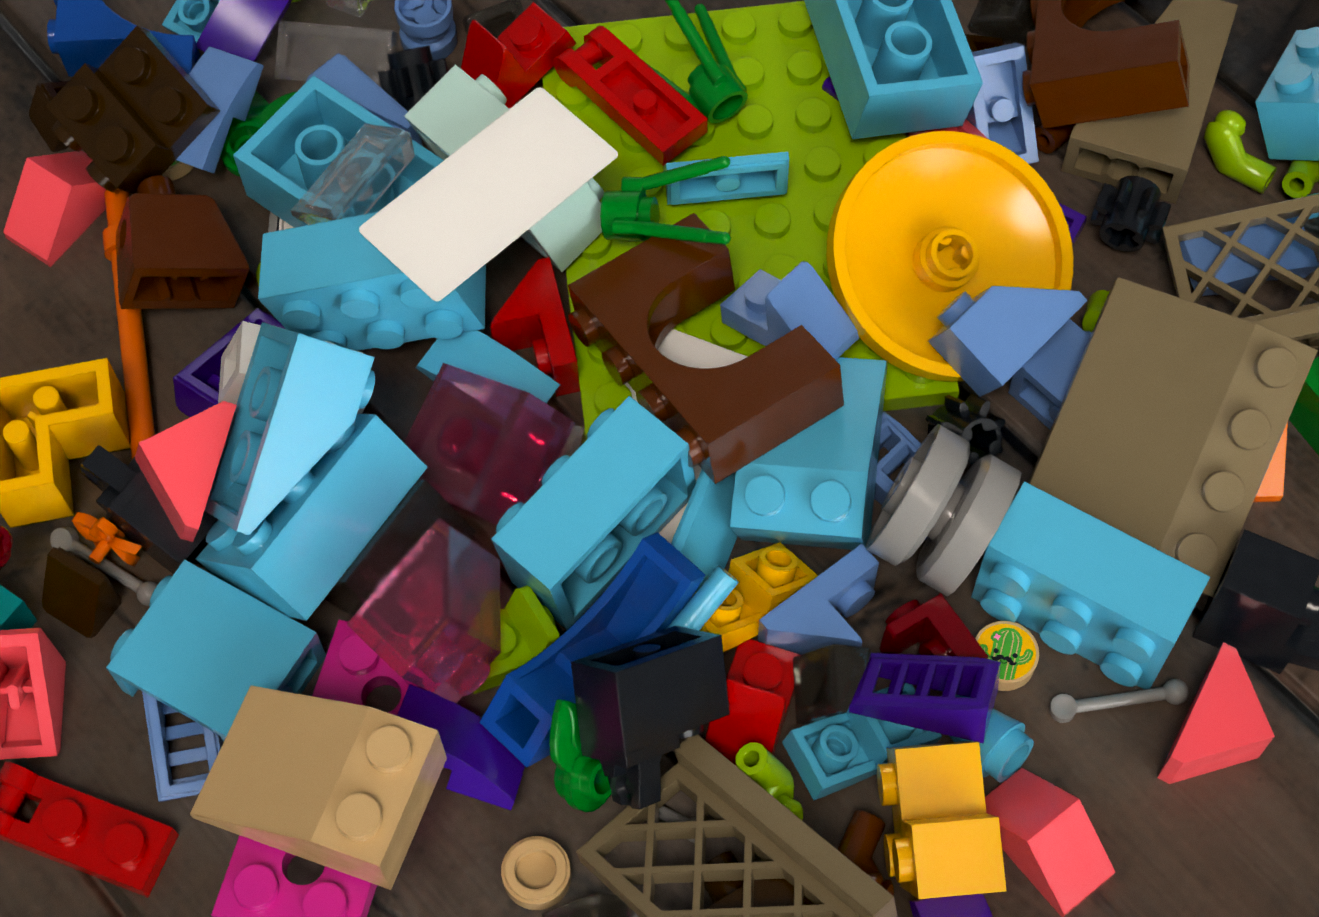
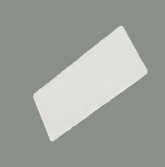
(487, 193)

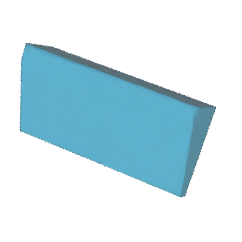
(743, 178)
(705, 526)

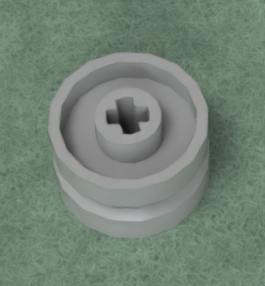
(950, 513)

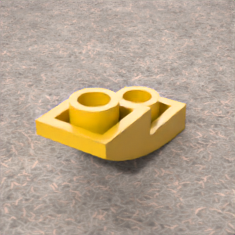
(764, 582)

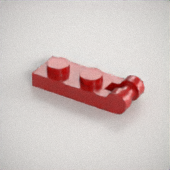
(632, 94)
(84, 831)

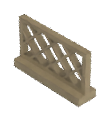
(1298, 321)
(755, 818)

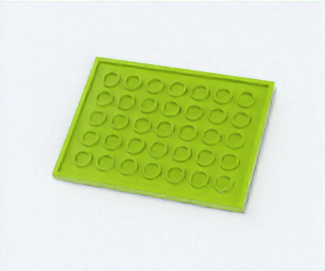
(784, 112)

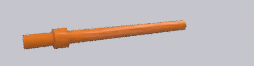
(130, 336)

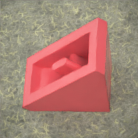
(53, 204)
(184, 463)
(30, 694)
(1222, 723)
(1049, 839)

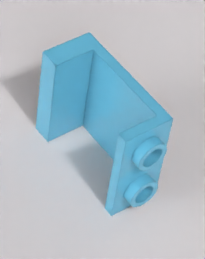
(208, 645)

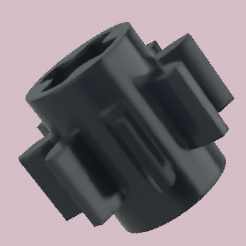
(411, 75)
(1130, 213)
(972, 423)

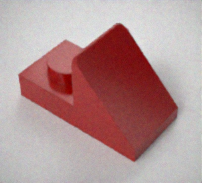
(518, 54)
(537, 320)
(758, 697)

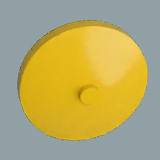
(937, 222)

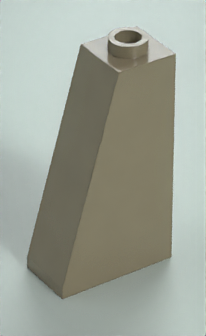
(1164, 141)

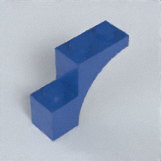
(91, 32)
(636, 604)

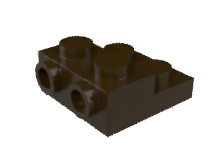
(131, 113)

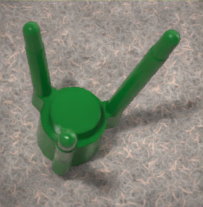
(713, 84)
(635, 217)

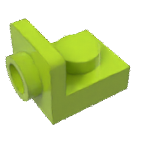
(525, 632)

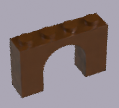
(1101, 73)
(721, 412)

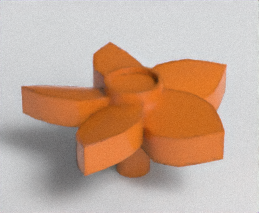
(105, 537)

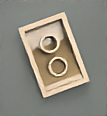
(323, 781)

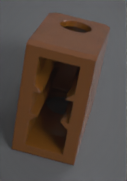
(176, 251)

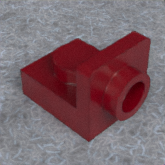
(933, 627)

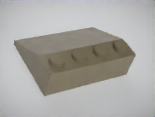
(1172, 423)

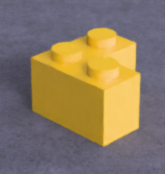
(46, 423)
(940, 821)

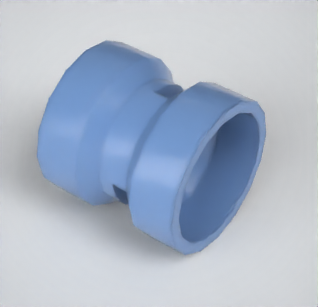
(427, 25)

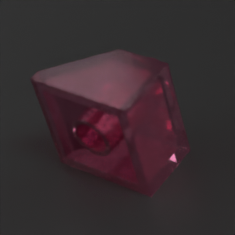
(485, 442)
(437, 614)

